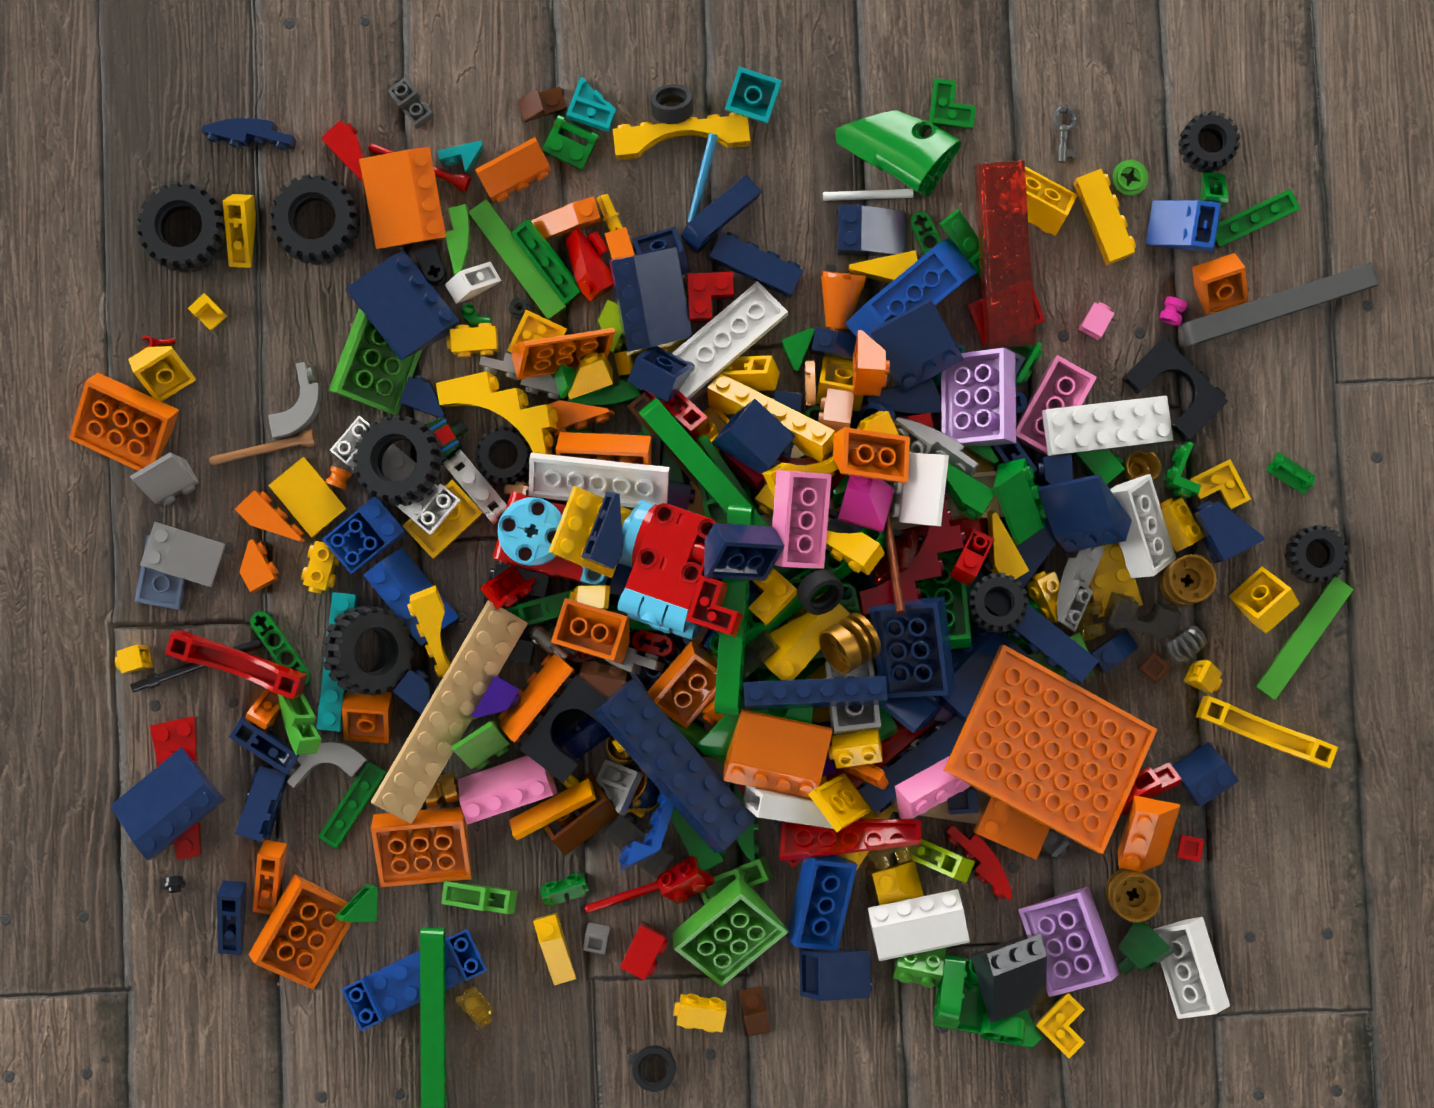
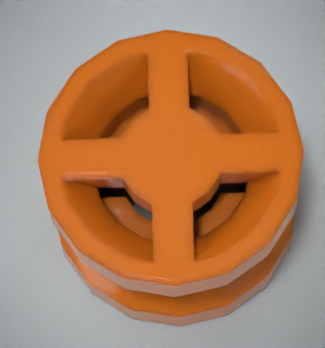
(338, 478)

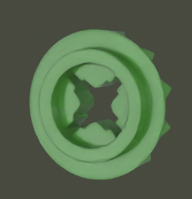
(1139, 173)

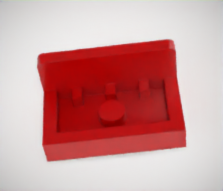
(506, 587)
(684, 881)

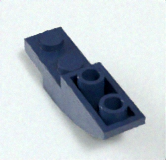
(241, 131)

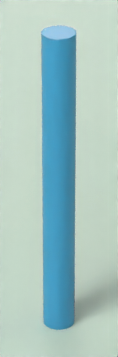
(702, 178)

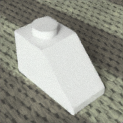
(472, 282)

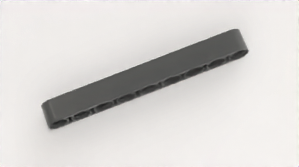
(1279, 304)

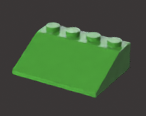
(371, 369)
(728, 932)

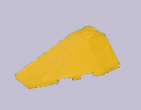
(800, 642)

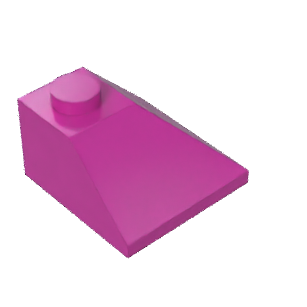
(866, 502)

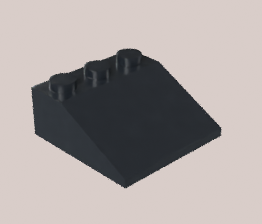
(1012, 976)

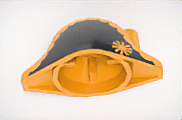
(645, 797)

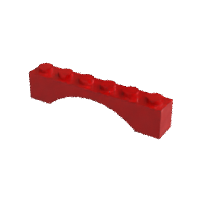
(222, 657)

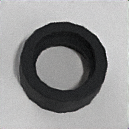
(672, 114)
(828, 600)
(654, 1086)

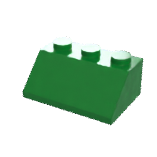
(1019, 499)

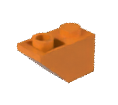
(256, 568)

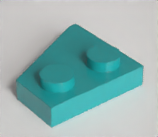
(590, 107)

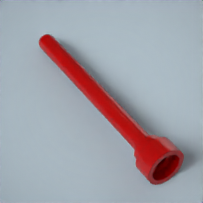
(460, 181)
(622, 897)

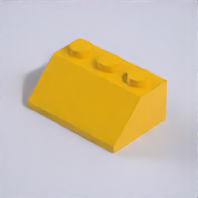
(1047, 202)

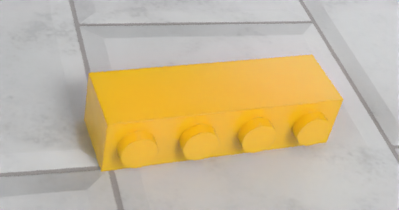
(1104, 216)

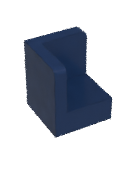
(963, 802)

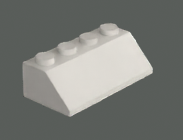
(1148, 540)
(918, 925)
(1192, 970)

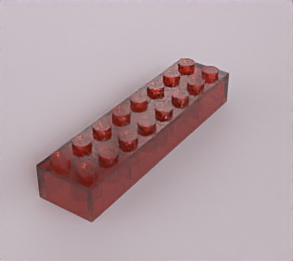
(1004, 254)

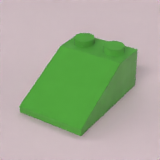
(482, 745)

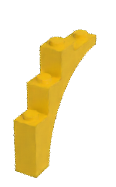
(481, 391)

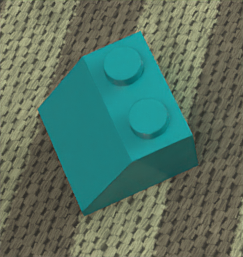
(753, 95)

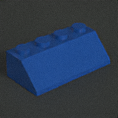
(396, 580)
(821, 902)

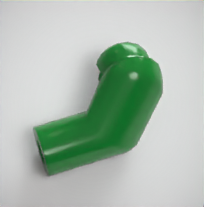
(472, 317)

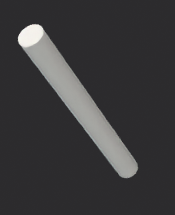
(868, 194)

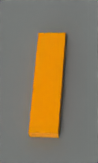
(552, 809)

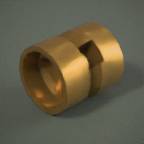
(445, 790)

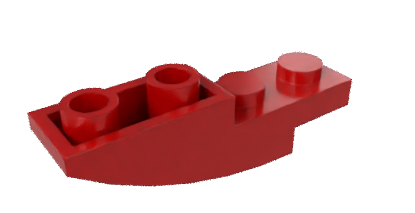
(1152, 783)
(987, 867)

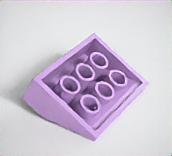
(980, 398)
(1072, 940)

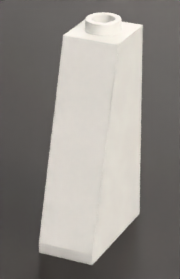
(783, 807)

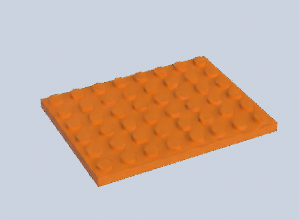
(1050, 749)

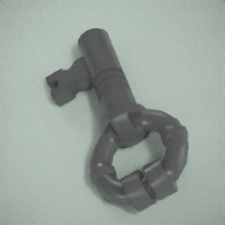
(1064, 129)

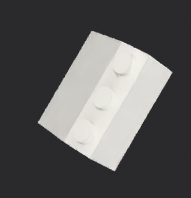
(923, 496)

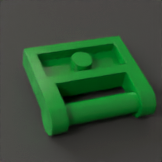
(567, 149)

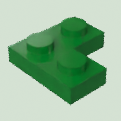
(946, 112)

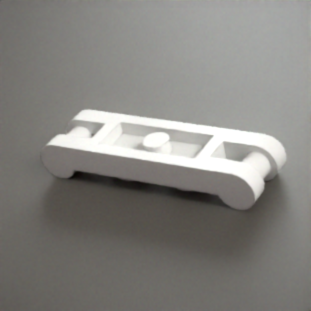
(476, 486)

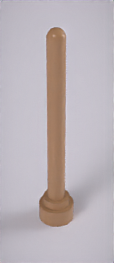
(306, 438)

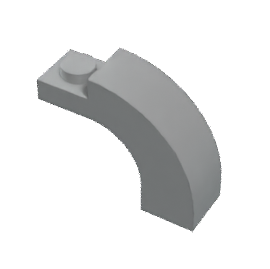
(304, 411)
(340, 754)

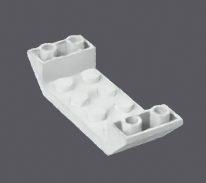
(396, 467)

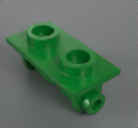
(1291, 473)
(554, 891)

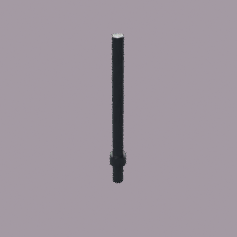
(154, 680)

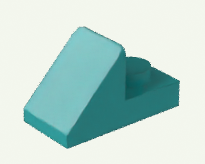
(468, 153)

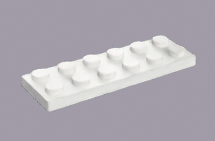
(729, 336)
(1107, 425)
(556, 475)

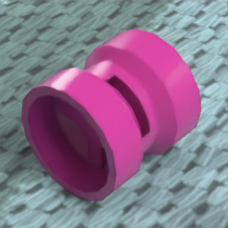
(1173, 310)

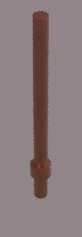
(893, 564)

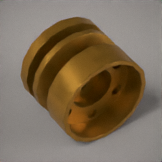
(1195, 571)
(849, 643)
(1141, 904)

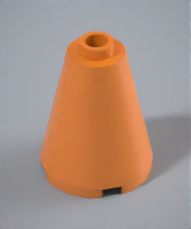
(840, 297)

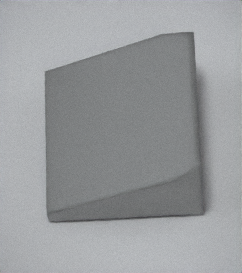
(596, 938)

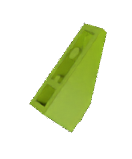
(942, 860)

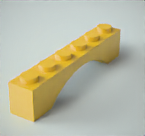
(636, 140)
(878, 422)
(810, 436)
(855, 548)
(429, 612)
(1266, 732)

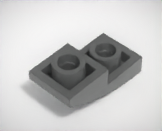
(410, 103)

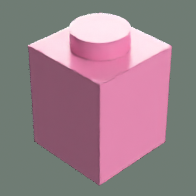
(1096, 320)

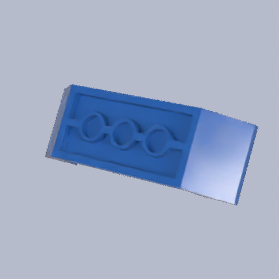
(930, 277)
(653, 840)
(398, 984)

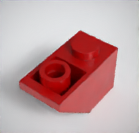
(971, 557)

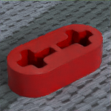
(655, 638)

